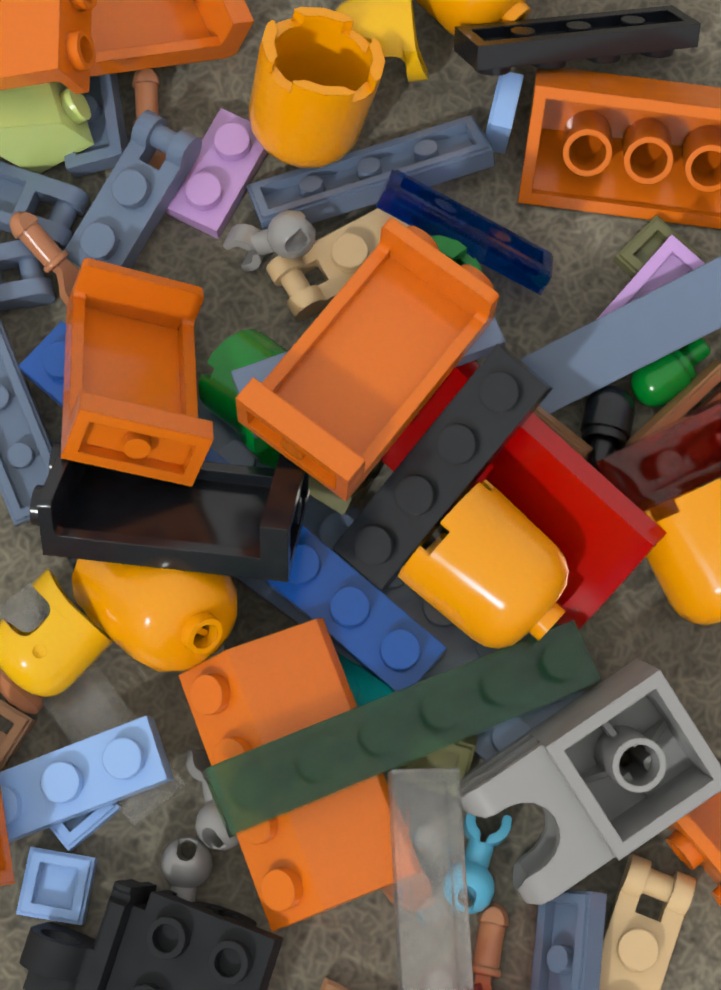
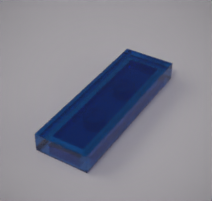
(486, 240)

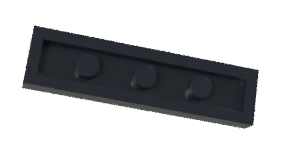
(590, 36)
(442, 466)

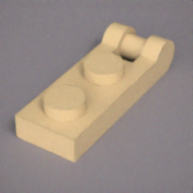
(336, 256)
(634, 945)

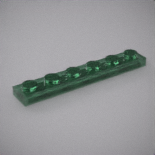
(399, 728)

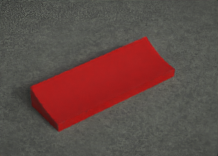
(562, 496)

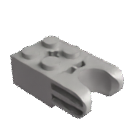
(587, 798)

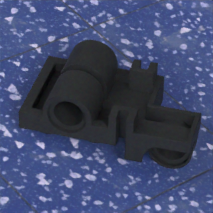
(153, 944)

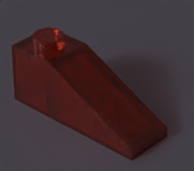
(668, 459)

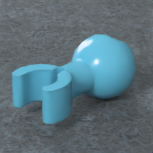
(477, 860)

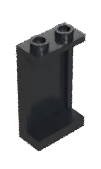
(225, 524)

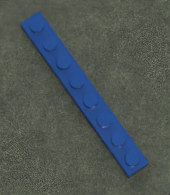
(320, 581)

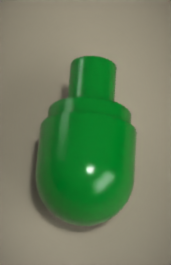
(666, 377)

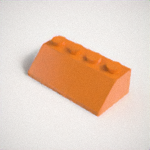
(624, 147)
(265, 693)

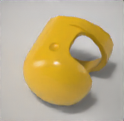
(393, 26)
(57, 650)

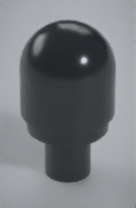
(607, 422)

